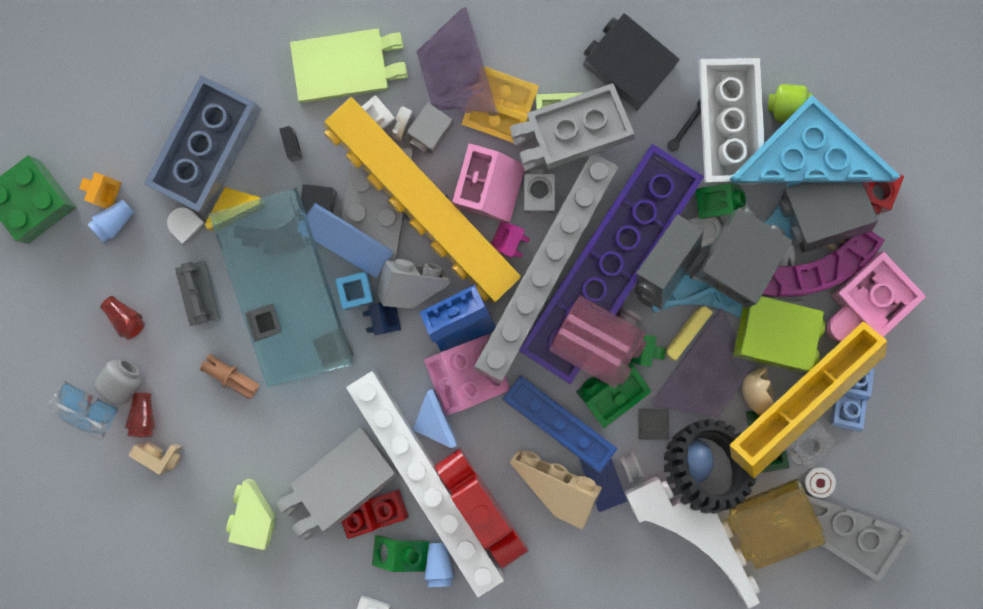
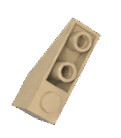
(562, 492)

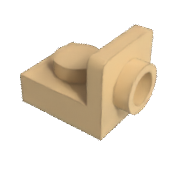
(151, 457)

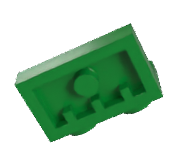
(609, 402)

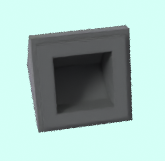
(263, 322)

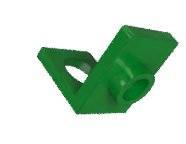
(402, 554)

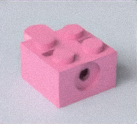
(871, 297)

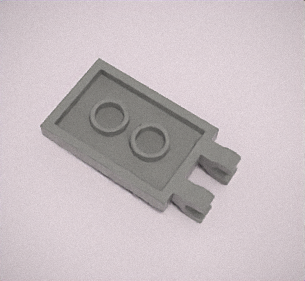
(573, 128)
(338, 484)

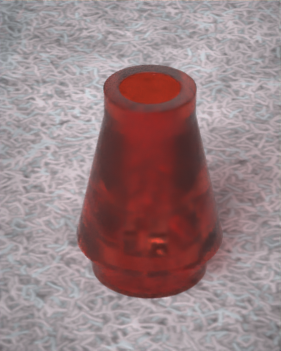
(124, 319)
(140, 417)

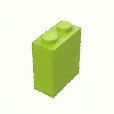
(780, 335)

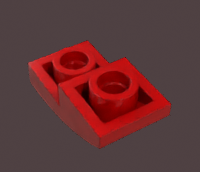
(375, 513)

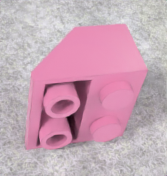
(488, 183)

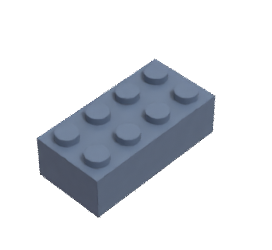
(203, 145)

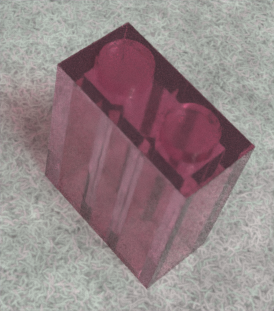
(598, 342)

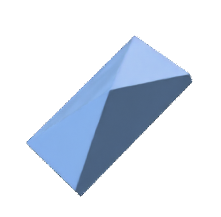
(433, 422)

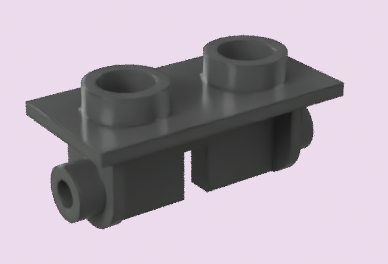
(197, 292)

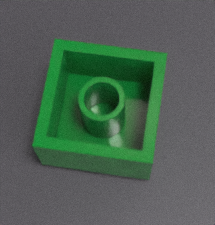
(31, 200)

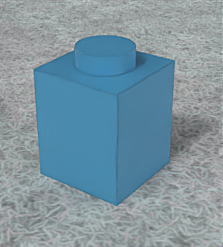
(355, 291)

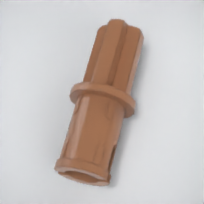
(229, 377)

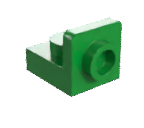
(719, 200)

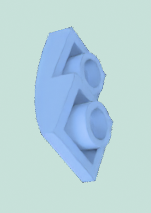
(851, 407)

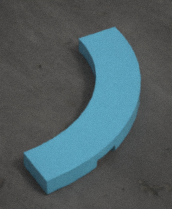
(700, 293)

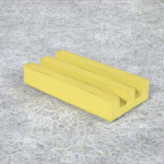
(687, 332)

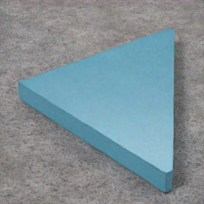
(814, 149)

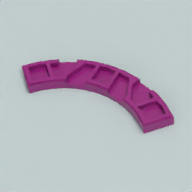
(827, 271)

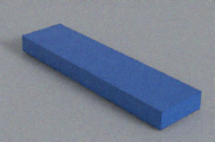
(560, 424)

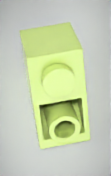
(253, 517)

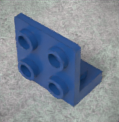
(458, 319)

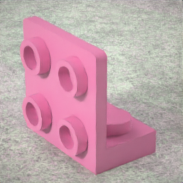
(457, 382)

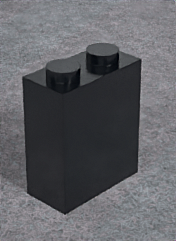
(629, 60)

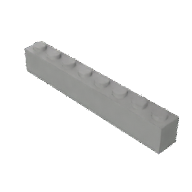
(545, 268)

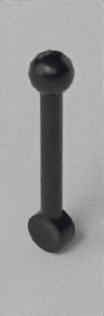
(673, 145)

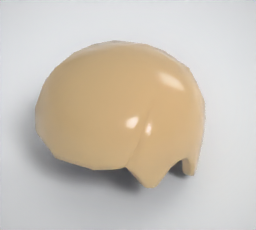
(758, 391)

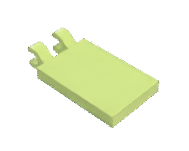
(345, 64)

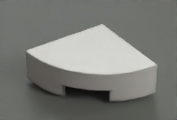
(403, 120)

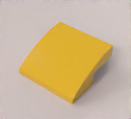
(513, 101)

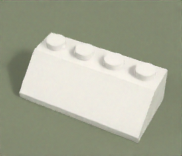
(730, 115)

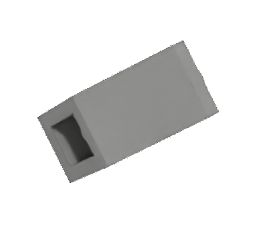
(409, 284)

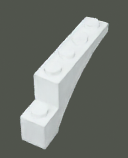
(652, 504)

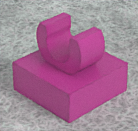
(507, 239)

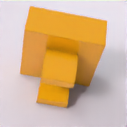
(100, 190)

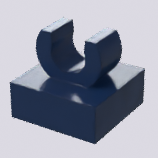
(383, 318)

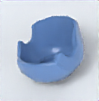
(700, 460)

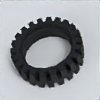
(685, 482)

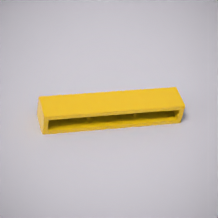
(808, 399)

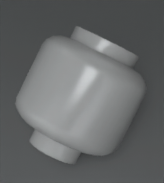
(117, 381)

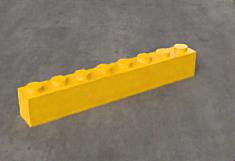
(421, 200)

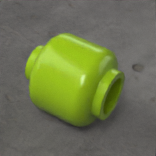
(787, 101)

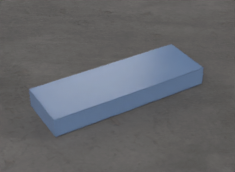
(347, 241)

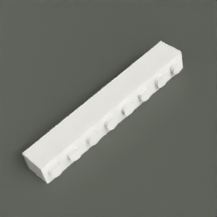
(424, 482)

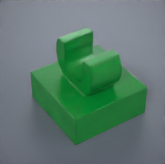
(649, 352)

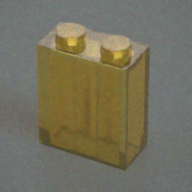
(776, 524)

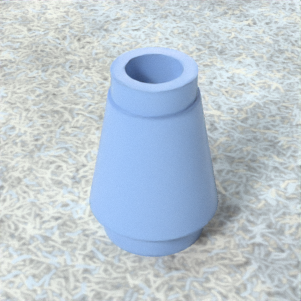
(111, 220)
(438, 566)

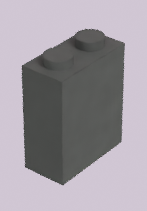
(826, 212)
(744, 257)
(668, 262)

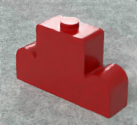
(480, 508)

